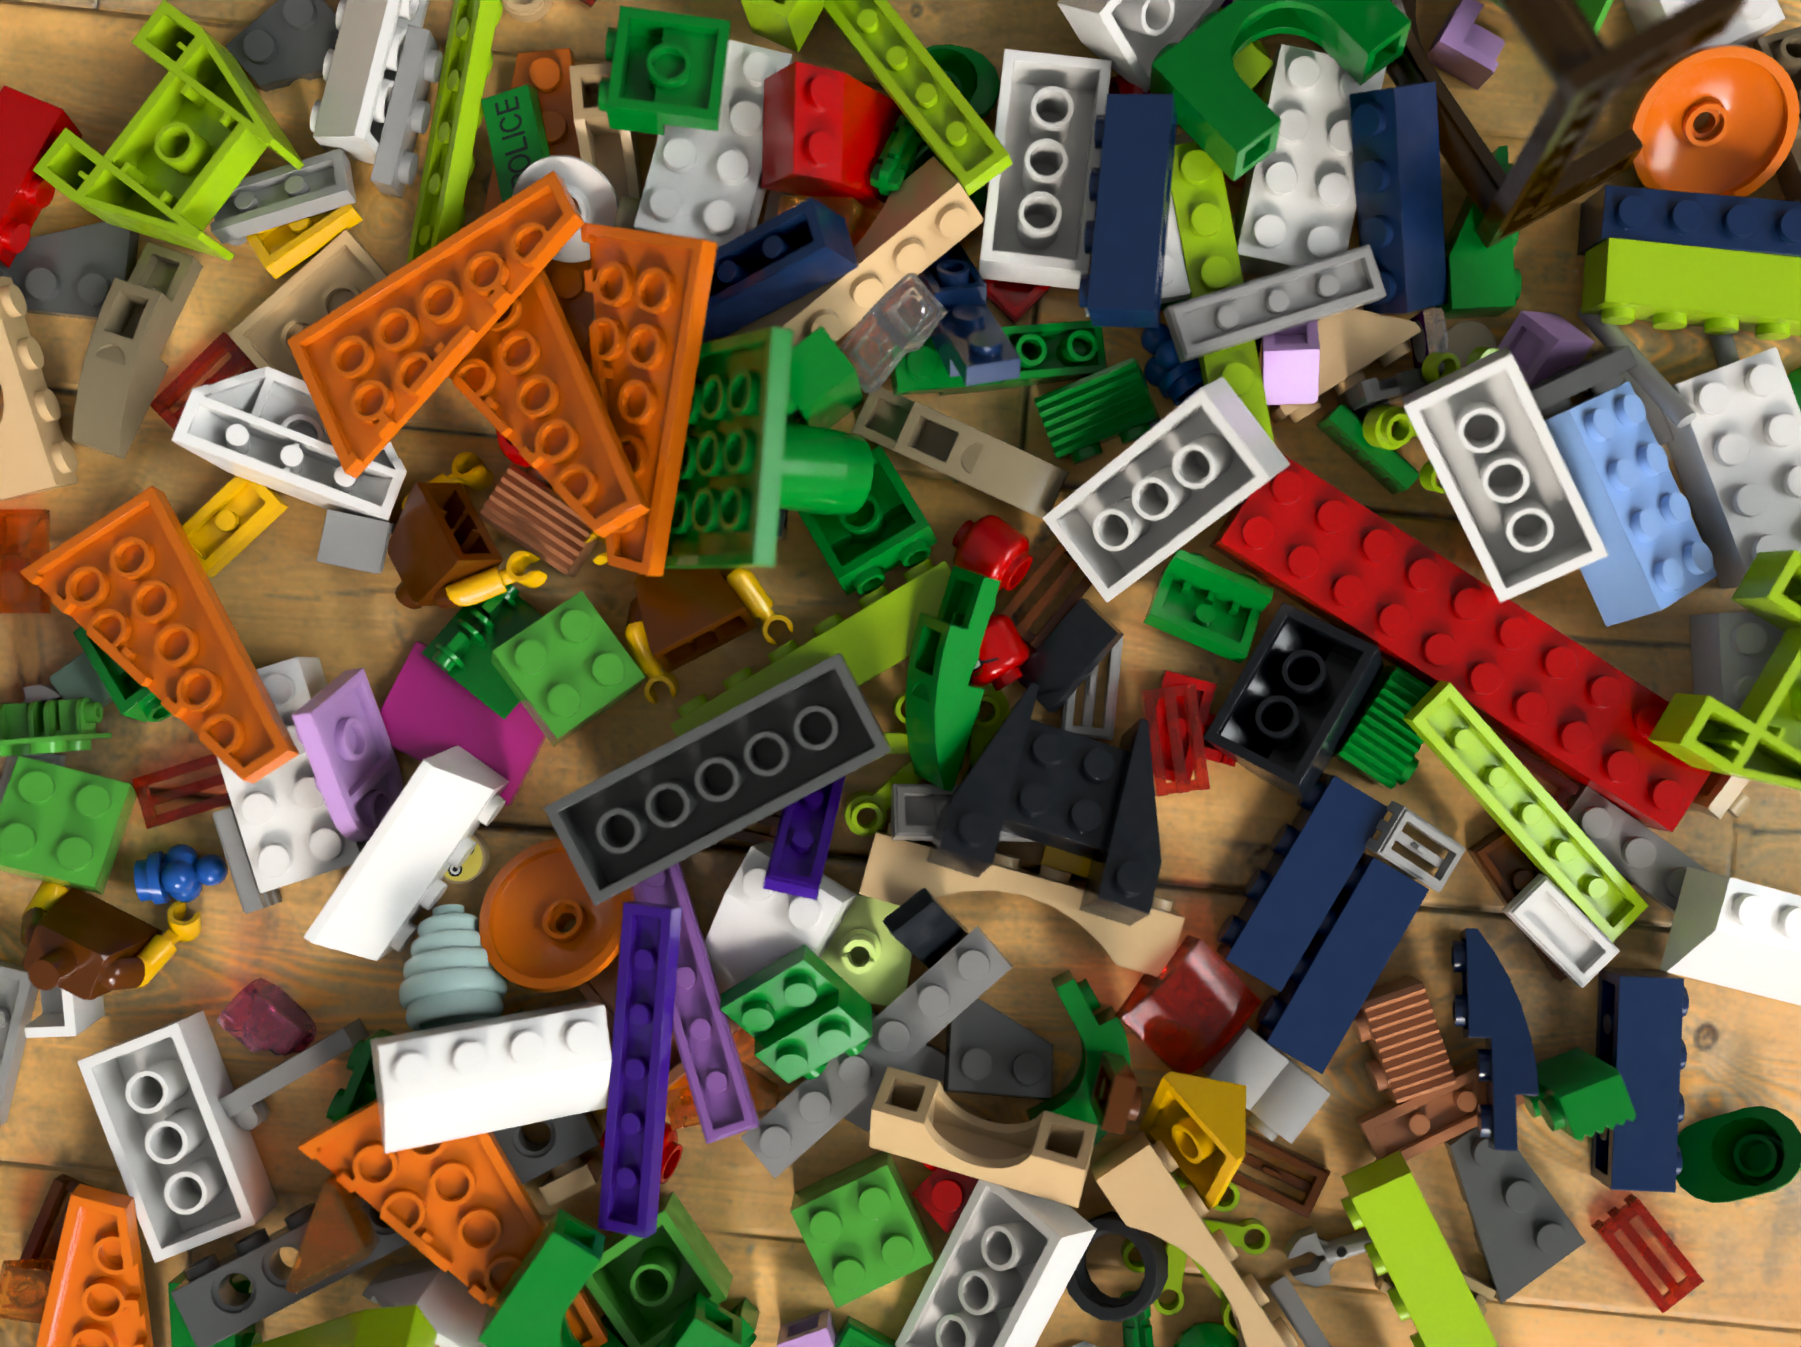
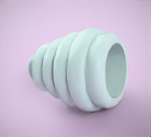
(449, 973)

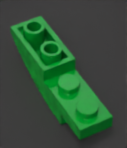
(1046, 352)
(938, 690)

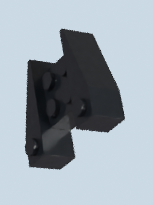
(1065, 796)

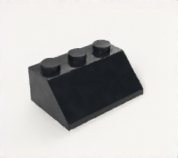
(1295, 700)

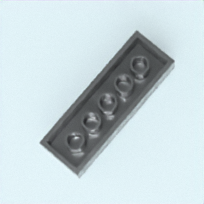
(718, 778)

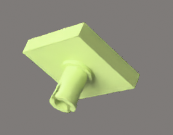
(867, 952)

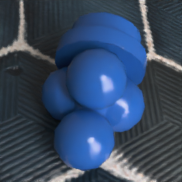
(1164, 369)
(177, 874)

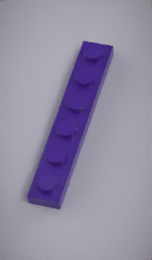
(639, 1068)

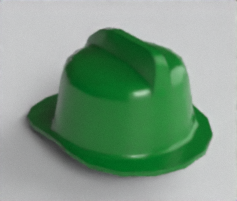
(1739, 1155)

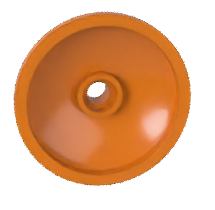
(1747, 130)
(526, 920)

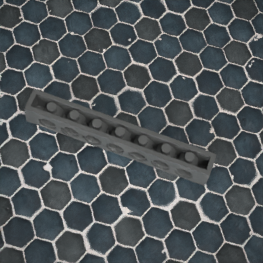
(218, 1311)

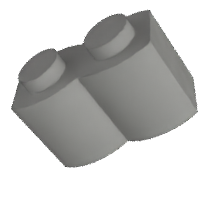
(1276, 1088)

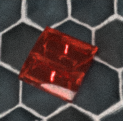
(1188, 1007)

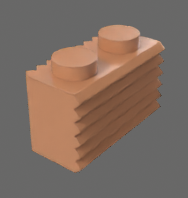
(538, 519)
(1403, 1041)

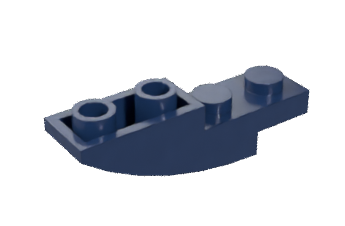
(968, 335)
(1493, 1013)

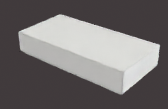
(1561, 930)

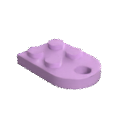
(350, 754)

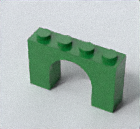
(1223, 110)
(551, 1276)

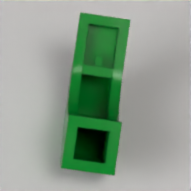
(1096, 1034)

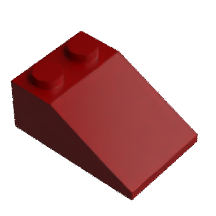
(824, 134)

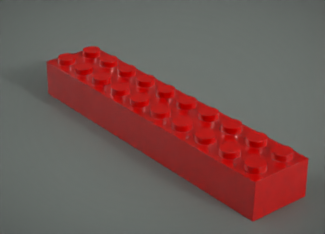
(1455, 630)

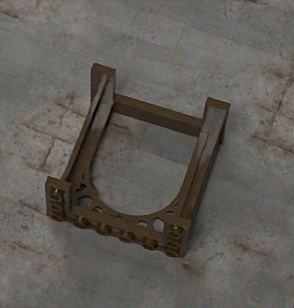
(1586, 82)

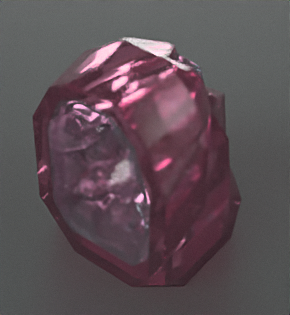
(268, 1020)

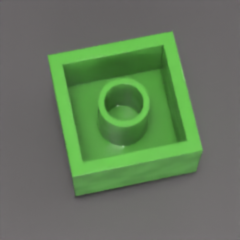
(567, 668)
(62, 824)
(862, 1228)
(652, 1279)

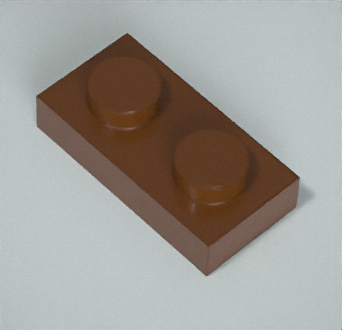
(1115, 1093)

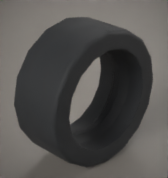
(1109, 1308)

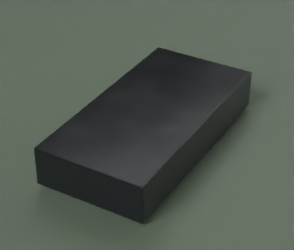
(1069, 654)
(925, 927)

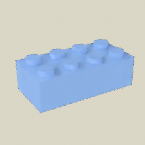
(1633, 505)

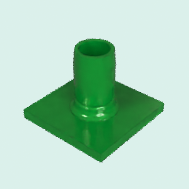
(751, 462)

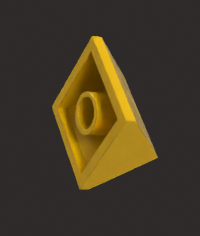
(1202, 1128)

